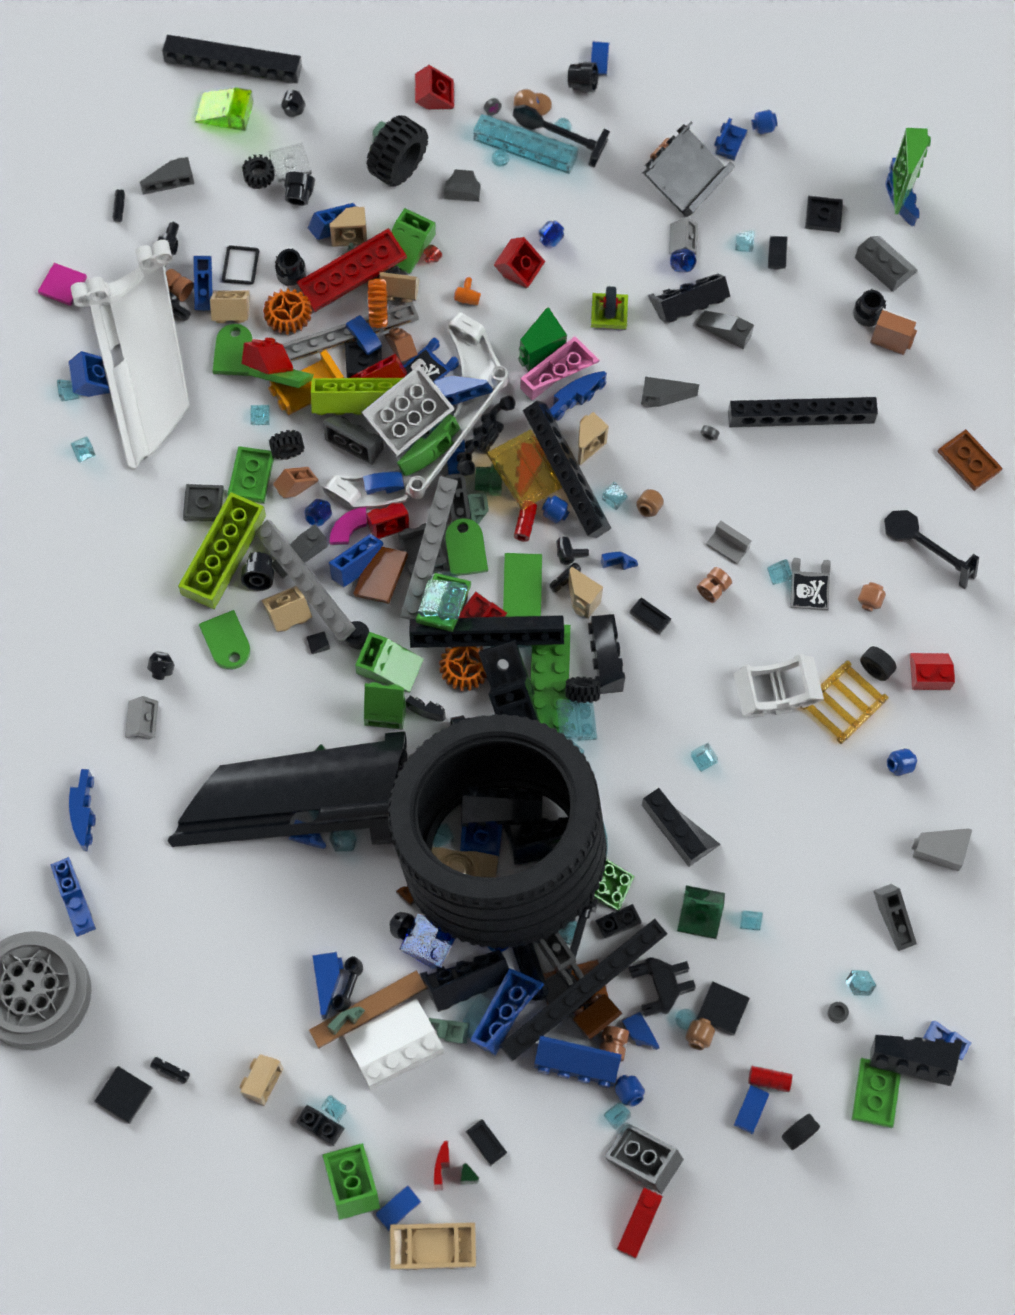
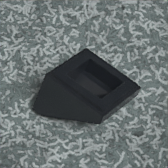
(318, 642)

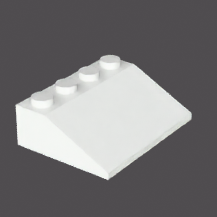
(407, 411)
(393, 1044)

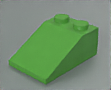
(351, 1181)

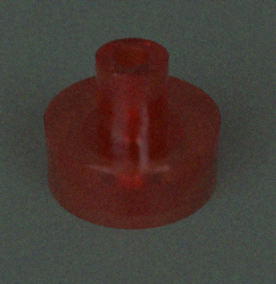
(432, 254)

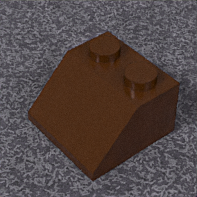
(596, 1015)

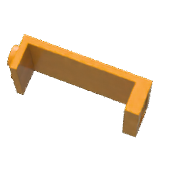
(292, 398)

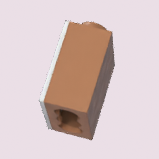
(894, 332)

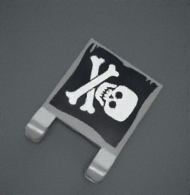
(810, 589)

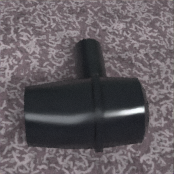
(566, 552)

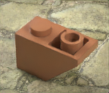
(401, 343)

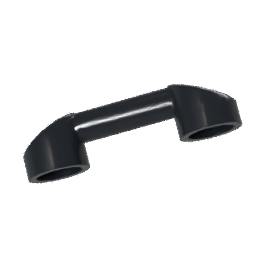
(355, 968)

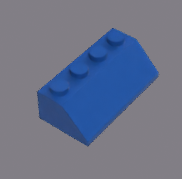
(577, 1061)

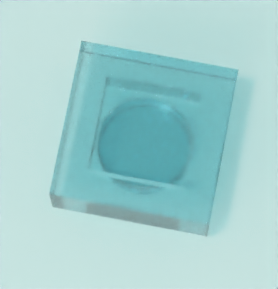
(260, 415)

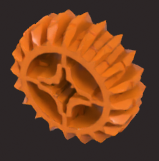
(377, 303)
(278, 317)
(457, 665)

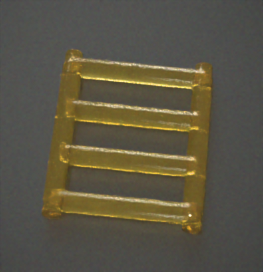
(867, 711)

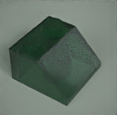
(701, 912)

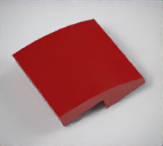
(480, 607)
(442, 1162)

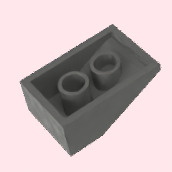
(644, 1157)

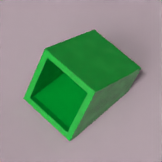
(541, 340)

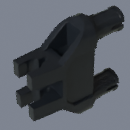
(665, 983)

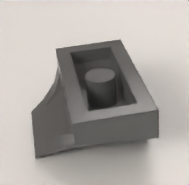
(462, 186)

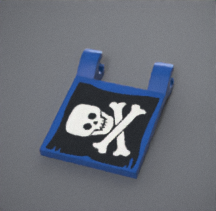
(431, 363)

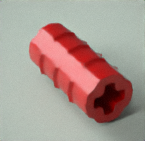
(525, 523)
(770, 1078)

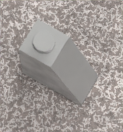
(943, 847)

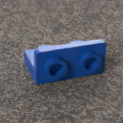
(730, 140)

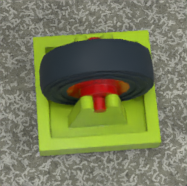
(609, 309)

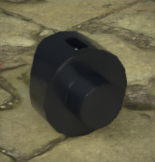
(293, 106)
(358, 636)
(160, 668)
(401, 924)

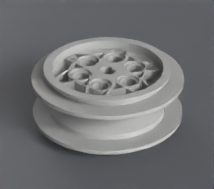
(66, 1001)

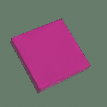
(58, 283)

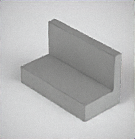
(683, 235)
(729, 542)
(141, 717)

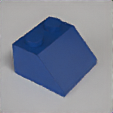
(88, 375)
(482, 838)

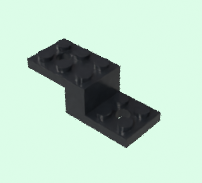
(510, 687)

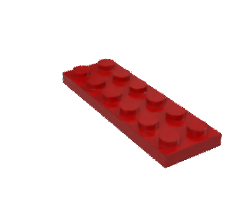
(352, 270)

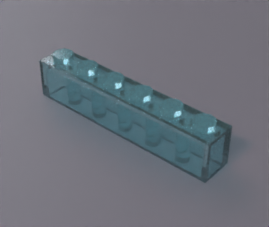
(525, 143)

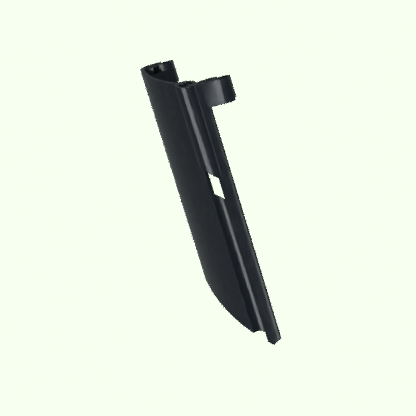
(263, 795)

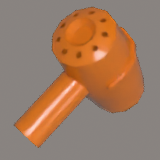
(465, 294)

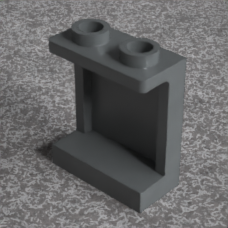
(410, 542)

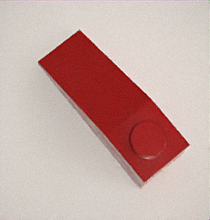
(388, 368)
(639, 1222)

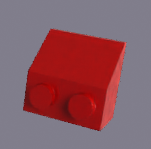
(434, 89)
(519, 262)
(266, 356)
(388, 520)
(931, 671)

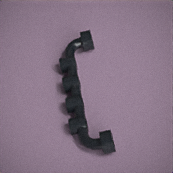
(465, 464)

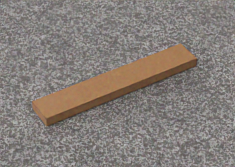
(373, 1006)

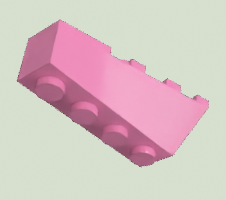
(563, 362)

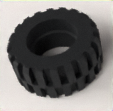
(397, 150)

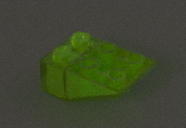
(226, 108)

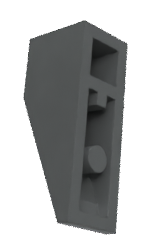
(169, 176)
(727, 327)
(663, 391)
(460, 504)
(306, 546)
(895, 915)

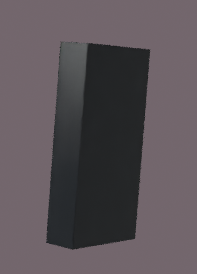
(650, 615)
(486, 1142)

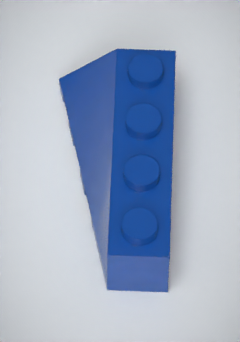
(503, 1010)

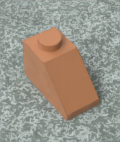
(294, 481)

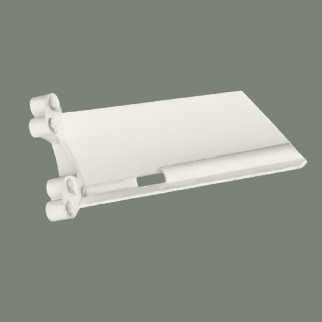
(150, 381)

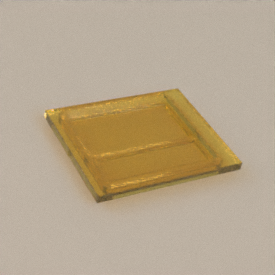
(525, 469)

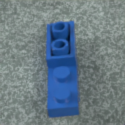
(908, 211)
(577, 391)
(81, 816)
(73, 896)

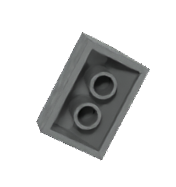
(884, 262)
(353, 438)

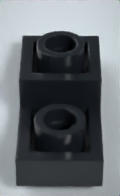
(777, 252)
(430, 711)
(619, 921)
(320, 1125)

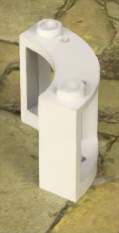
(781, 705)

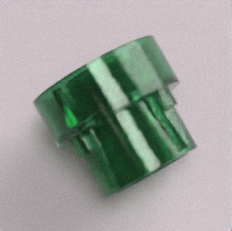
(488, 480)

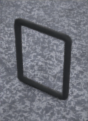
(254, 266)

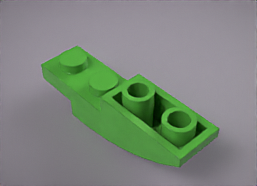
(431, 448)

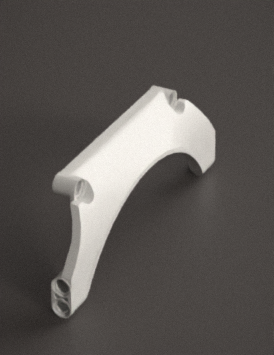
(477, 362)

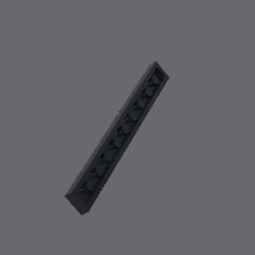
(583, 990)

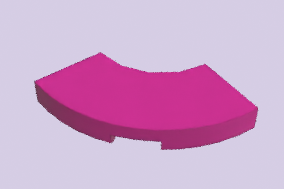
(347, 525)

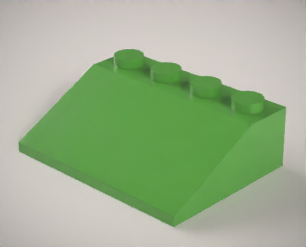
(908, 163)

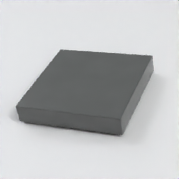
(202, 502)

